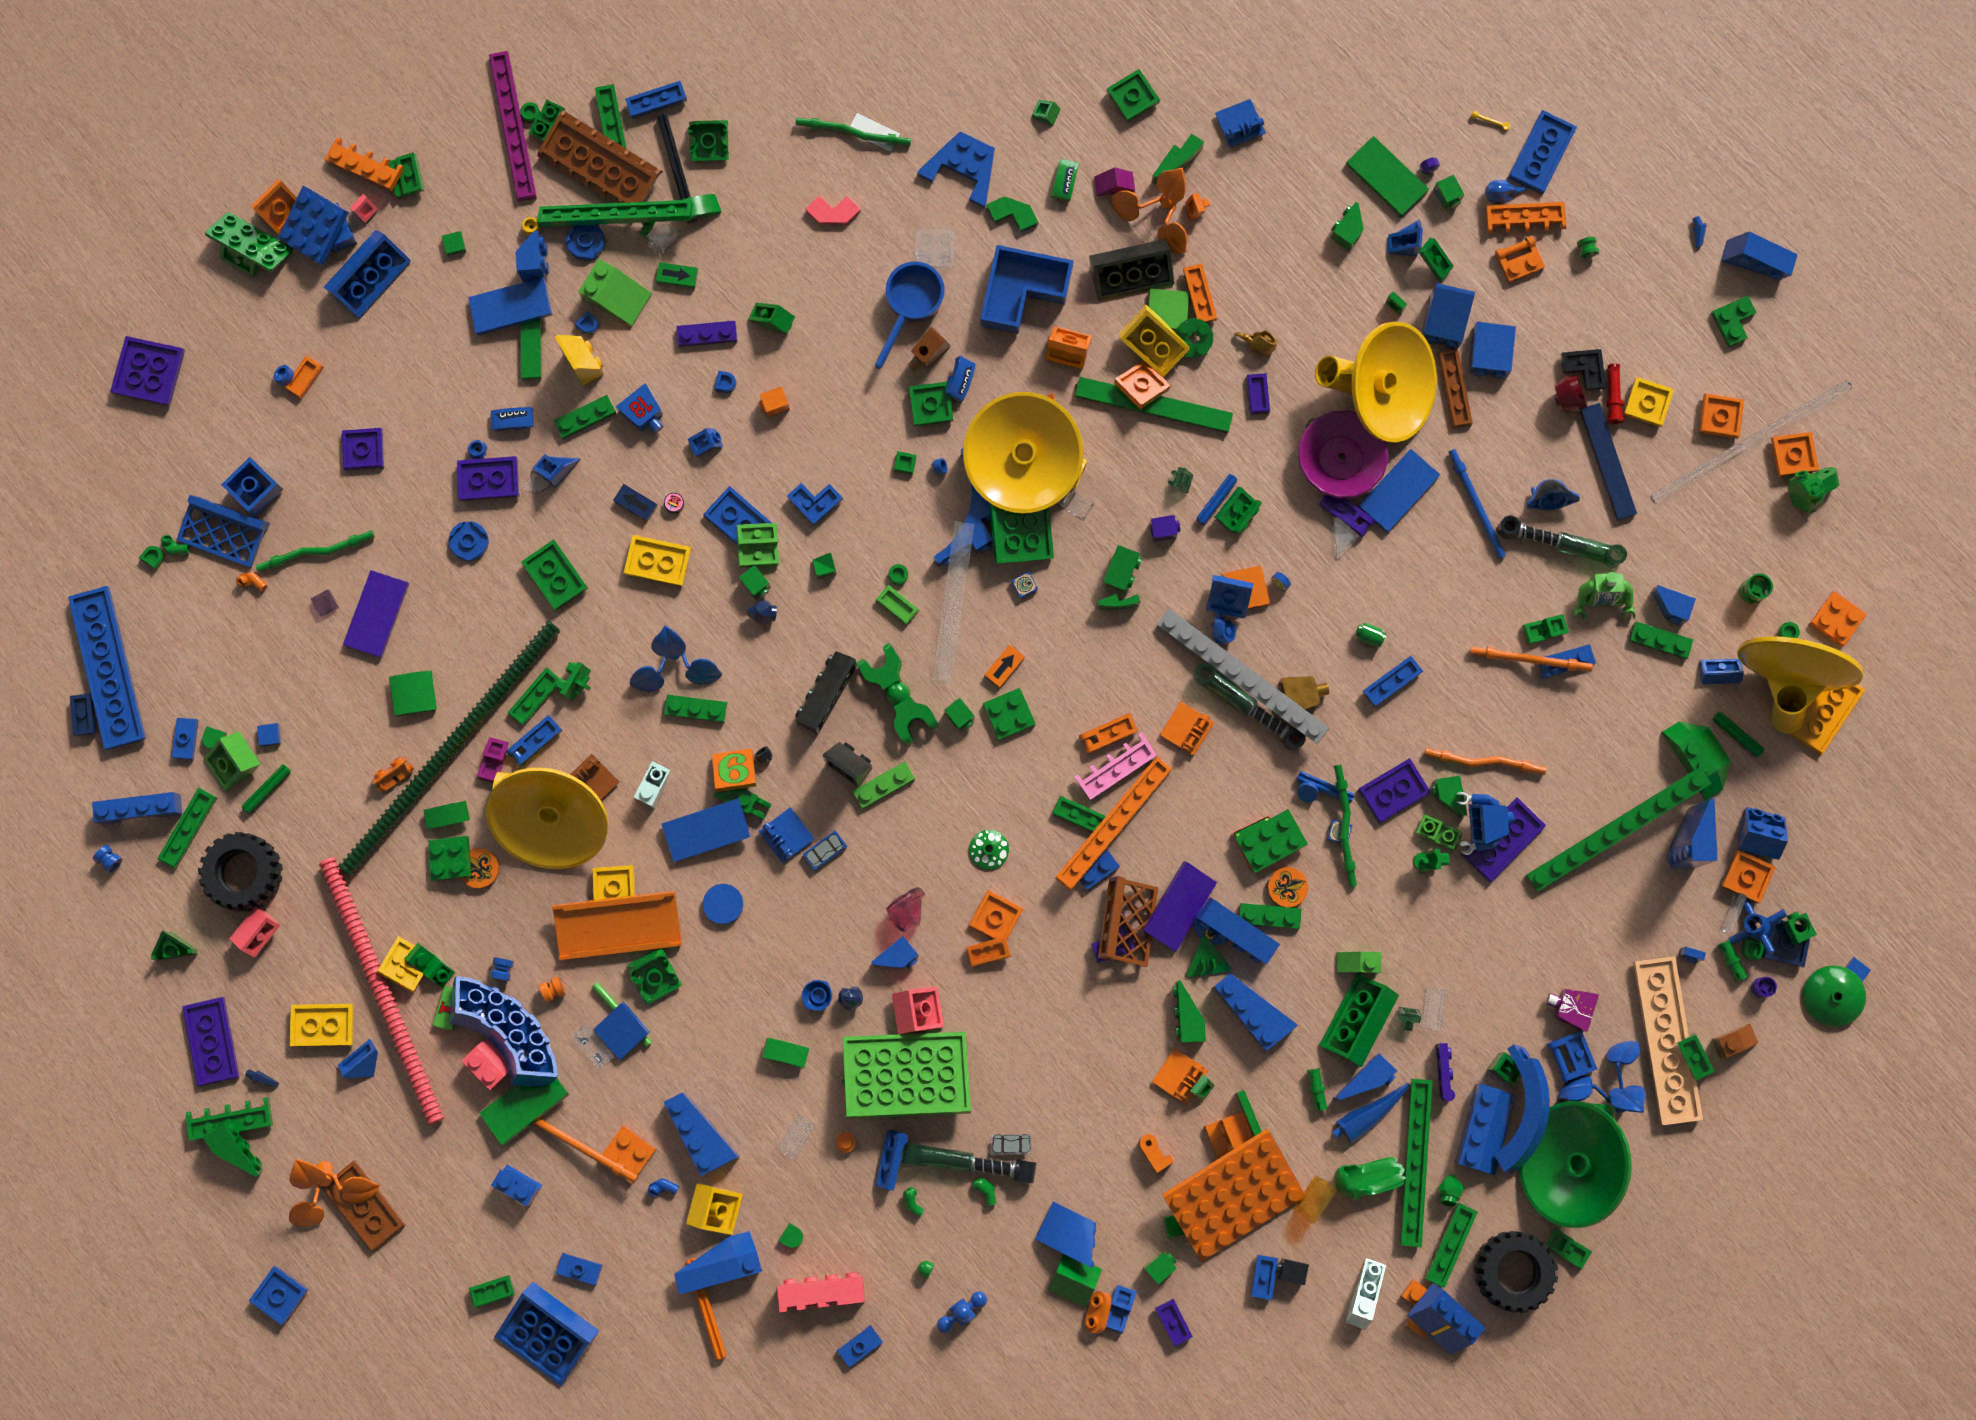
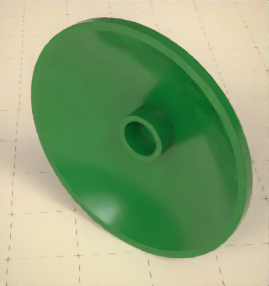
(1578, 1166)

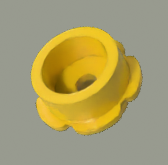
(527, 223)

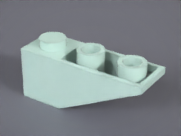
(1366, 1294)

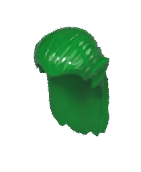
(1369, 1178)

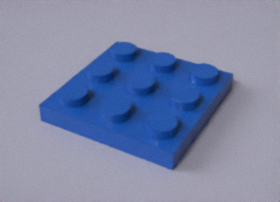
(313, 225)

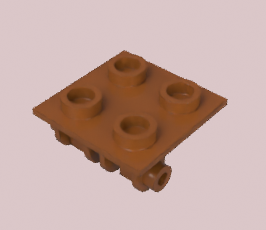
(595, 776)

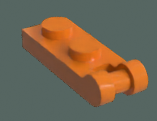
(1109, 733)

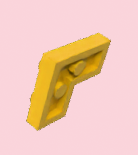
(395, 966)

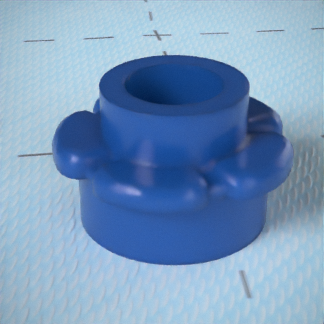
(477, 454)

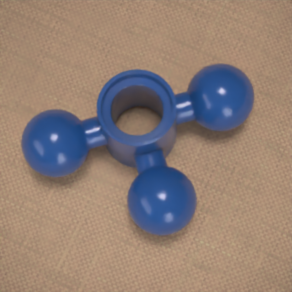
(962, 1312)

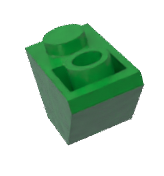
(1350, 228)

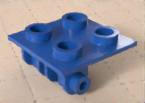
(1240, 123)
(786, 835)

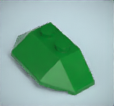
(1698, 748)

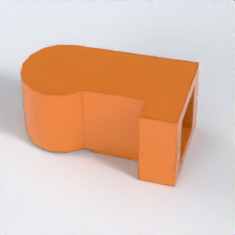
(1148, 1145)

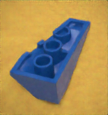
(725, 1262)

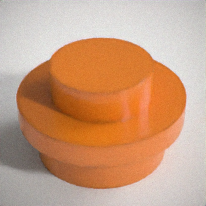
(845, 1142)

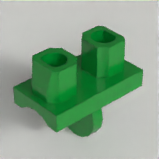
(576, 682)
(1430, 861)

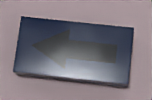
(635, 502)

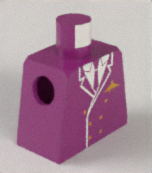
(1574, 1007)

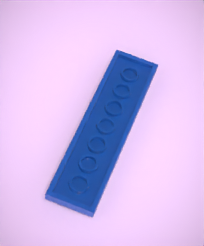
(107, 668)

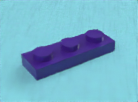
(706, 333)

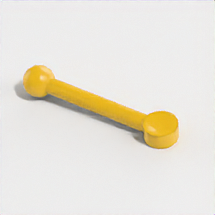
(1505, 126)

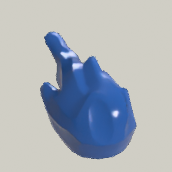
(1499, 191)
(1223, 632)

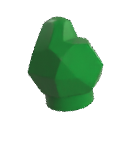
(1450, 1191)

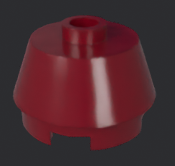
(1570, 395)

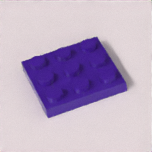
(147, 371)

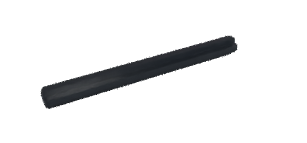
(674, 158)

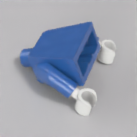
(1487, 822)

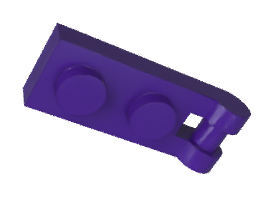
(1347, 513)
(1445, 1073)

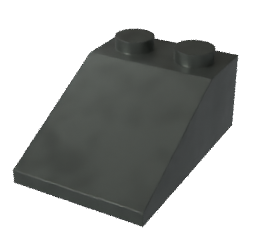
(848, 763)

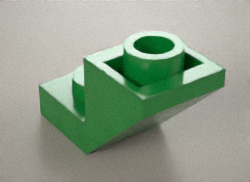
(430, 965)

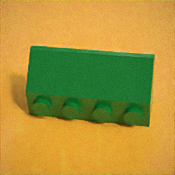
(1359, 1020)

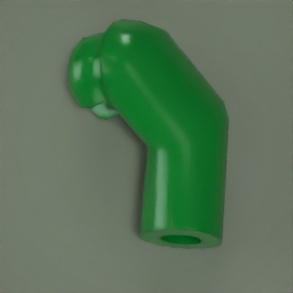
(172, 547)
(987, 1189)

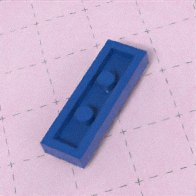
(656, 99)
(1392, 681)

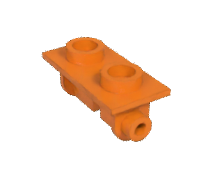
(385, 777)

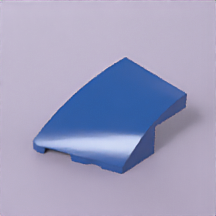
(1068, 1233)

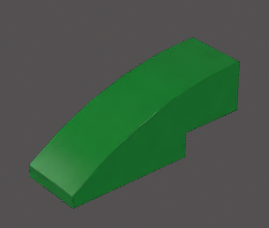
(1180, 157)

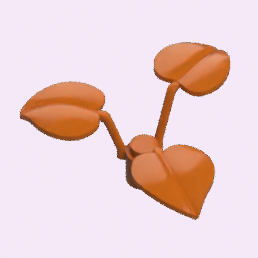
(1172, 186)
(306, 1175)

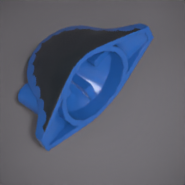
(1551, 495)

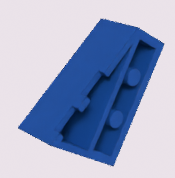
(1759, 255)

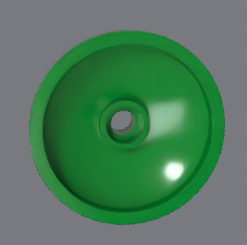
(1820, 1000)

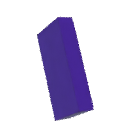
(1258, 393)

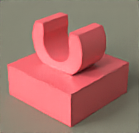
(363, 208)

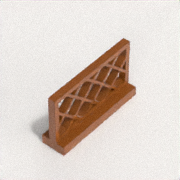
(1112, 918)

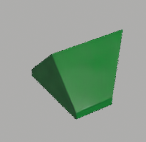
(171, 946)

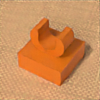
(1196, 206)

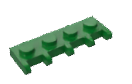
(245, 1119)

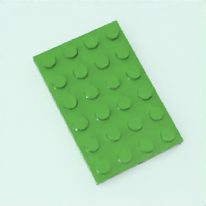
(906, 1075)

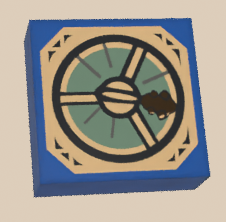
(1024, 585)
(1335, 831)

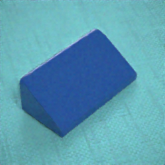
(1721, 671)

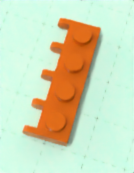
(363, 165)
(1525, 215)

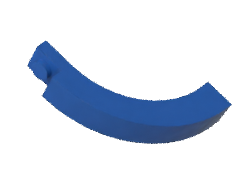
(1535, 1114)

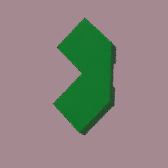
(1006, 207)

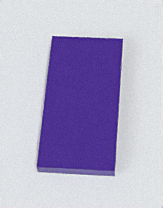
(376, 614)
(1521, 833)
(1179, 906)
(210, 1041)

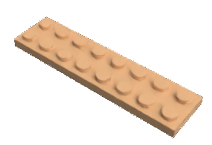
(1663, 1027)

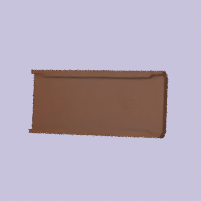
(597, 161)

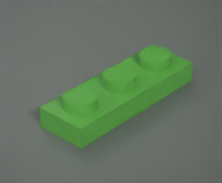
(883, 785)

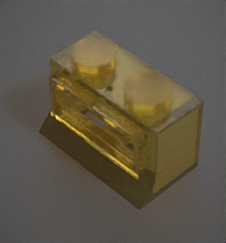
(1317, 1198)

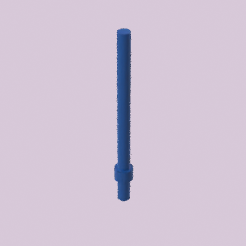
(1460, 468)

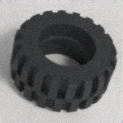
(214, 866)
(1543, 1275)

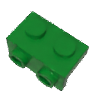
(1238, 511)

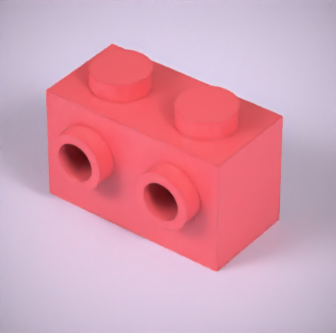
(254, 931)

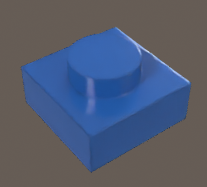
(1692, 955)

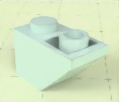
(652, 785)

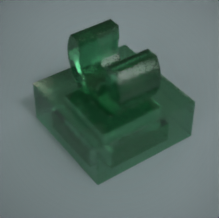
(1182, 480)
(1408, 1016)

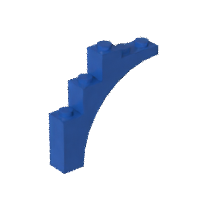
(977, 514)

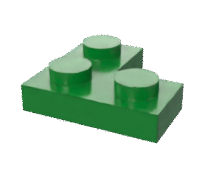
(1729, 318)

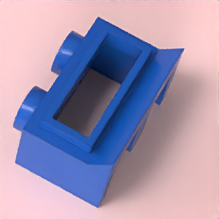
(516, 1185)

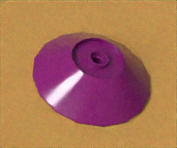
(1343, 435)

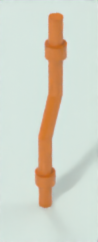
(1570, 664)
(1524, 766)

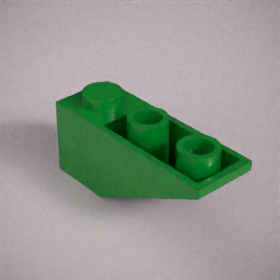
(1191, 1022)
(228, 1145)

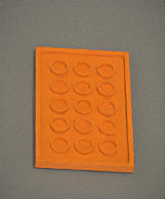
(1234, 1195)

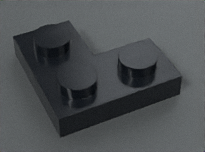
(1588, 362)

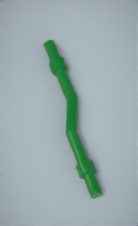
(890, 139)
(276, 561)
(1348, 865)

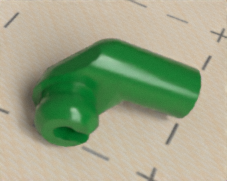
(910, 1202)

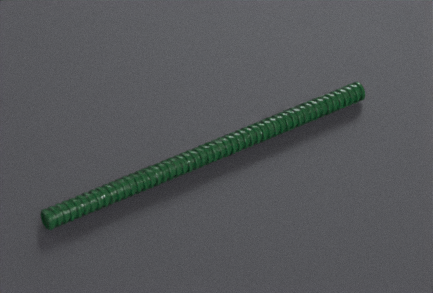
(448, 749)

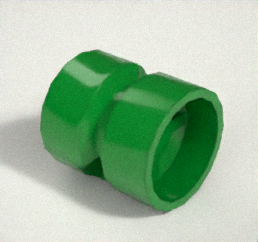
(1756, 588)

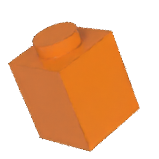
(773, 402)

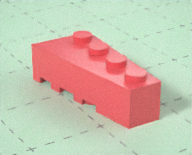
(821, 1292)

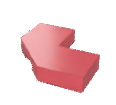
(841, 213)

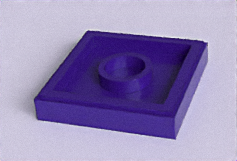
(362, 449)

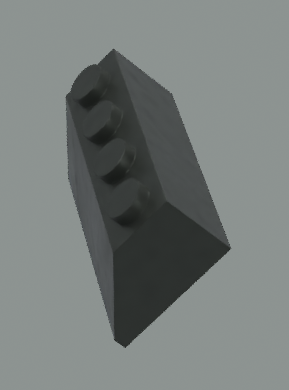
(1132, 269)
(826, 692)

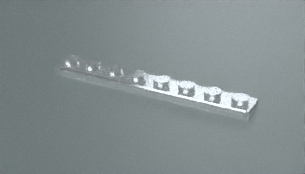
(953, 602)

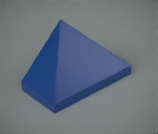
(360, 1062)

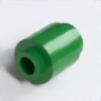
(1370, 635)

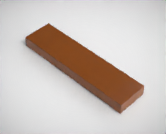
(1455, 388)

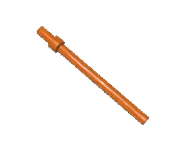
(617, 1168)

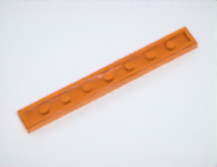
(1113, 823)

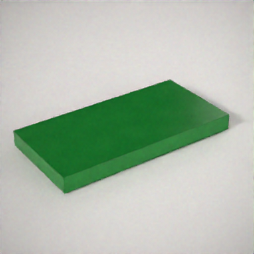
(1387, 176)
(521, 1108)

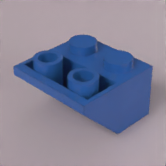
(531, 258)
(1763, 833)

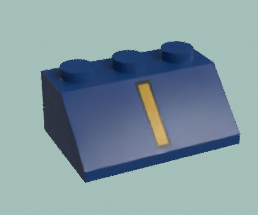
(1445, 1320)

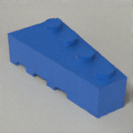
(1257, 1015)
(700, 1137)

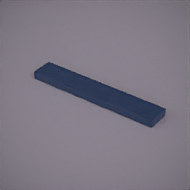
(1608, 462)

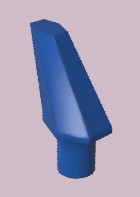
(1699, 231)

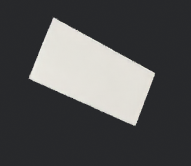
(870, 126)

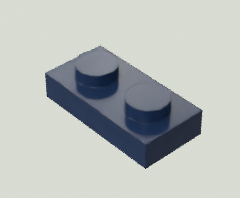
(82, 714)

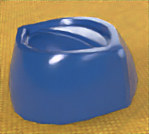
(817, 995)

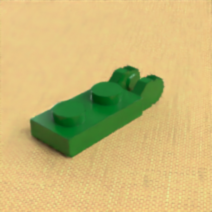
(746, 798)

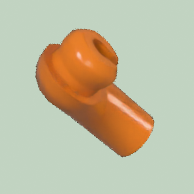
(250, 579)

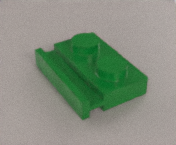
(410, 180)

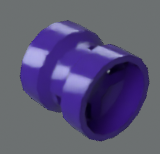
(1767, 988)

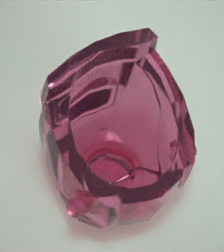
(906, 910)

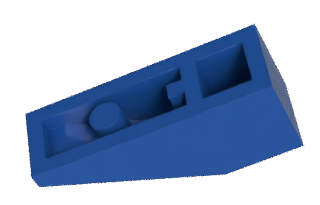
(1372, 1075)

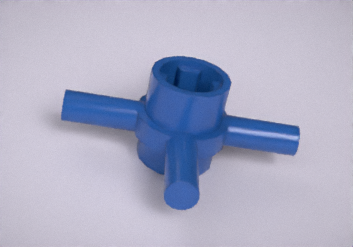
(1751, 929)

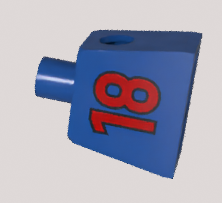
(641, 410)

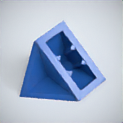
(1406, 241)
(554, 468)

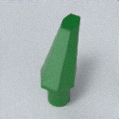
(646, 228)

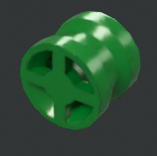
(1588, 247)

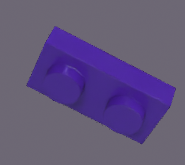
(1173, 1322)

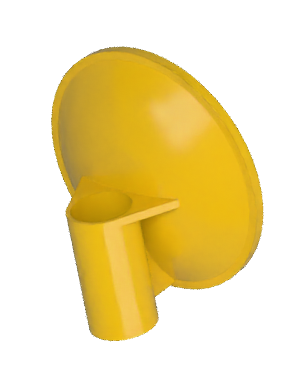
(1389, 381)
(1023, 452)
(1797, 674)
(546, 818)

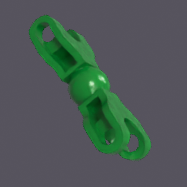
(897, 694)

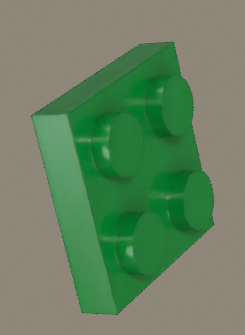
(1133, 95)
(930, 404)
(1009, 714)
(449, 858)

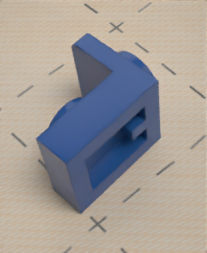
(705, 441)

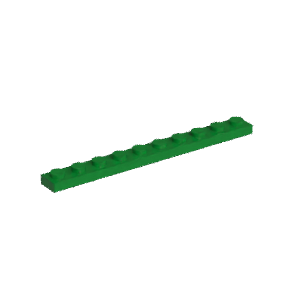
(1618, 829)

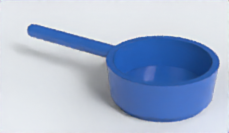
(914, 295)

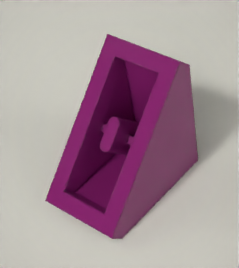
(1114, 181)

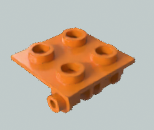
(1187, 728)
(1179, 1075)

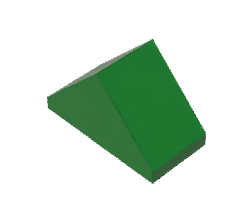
(1505, 1069)

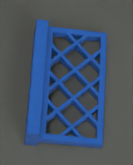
(230, 515)

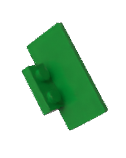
(246, 245)

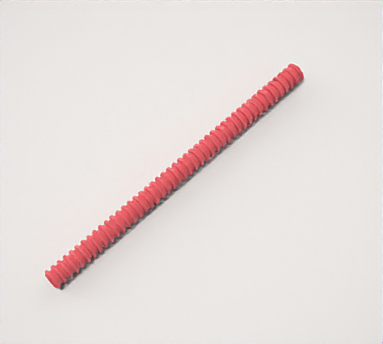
(381, 991)

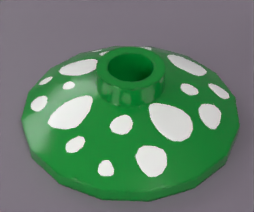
(993, 859)

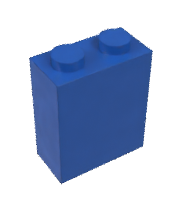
(1492, 350)

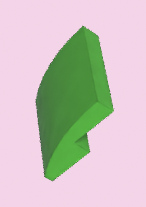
(757, 545)

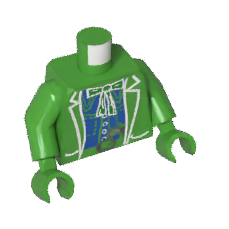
(1605, 591)

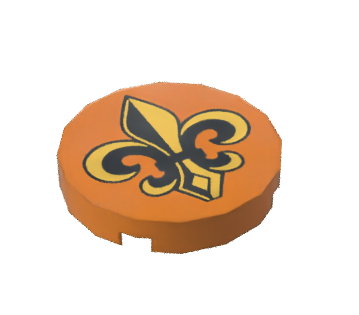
(483, 868)
(1287, 887)

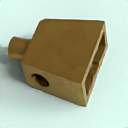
(1304, 690)

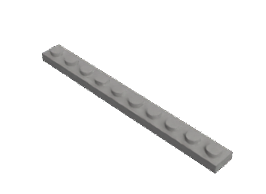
(1243, 676)

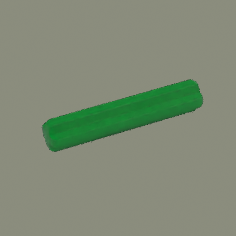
(1738, 734)
(266, 788)

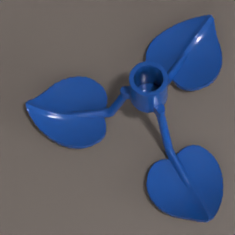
(671, 645)
(1623, 1099)

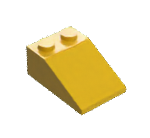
(1153, 341)
(580, 358)

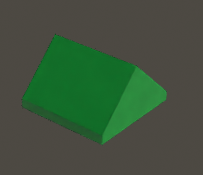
(1074, 1280)

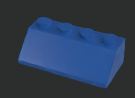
(367, 273)
(1485, 1128)

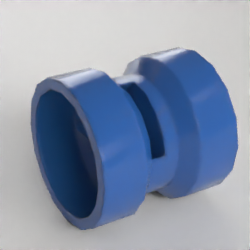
(107, 859)
(503, 964)

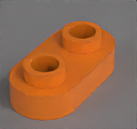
(1098, 1312)

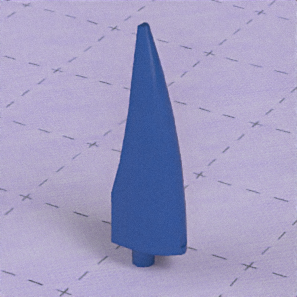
(1361, 1120)

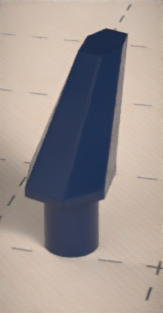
(261, 1078)

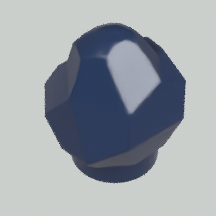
(762, 612)
(850, 998)

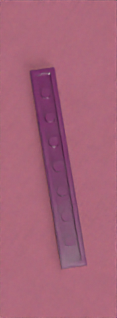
(512, 126)

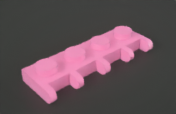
(1117, 768)

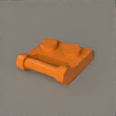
(1522, 265)

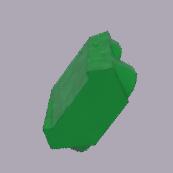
(708, 140)
(653, 975)

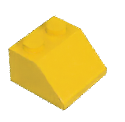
(714, 1209)

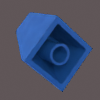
(1447, 315)

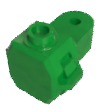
(1809, 490)

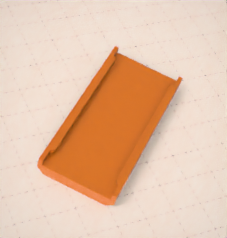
(617, 925)

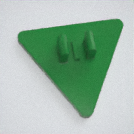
(1207, 960)

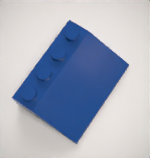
(1696, 838)
(546, 1333)

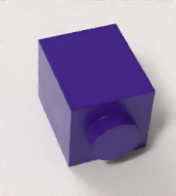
(1164, 528)

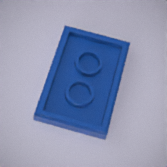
(731, 511)

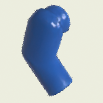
(662, 1185)

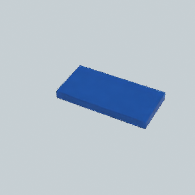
(1542, 152)
(510, 306)
(1399, 490)
(706, 830)

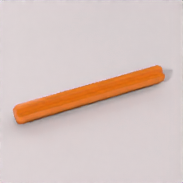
(709, 1321)

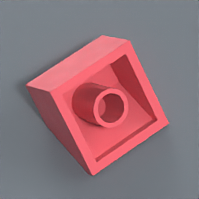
(917, 1010)
(487, 1064)

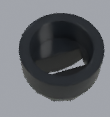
(763, 754)

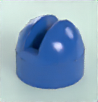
(940, 466)

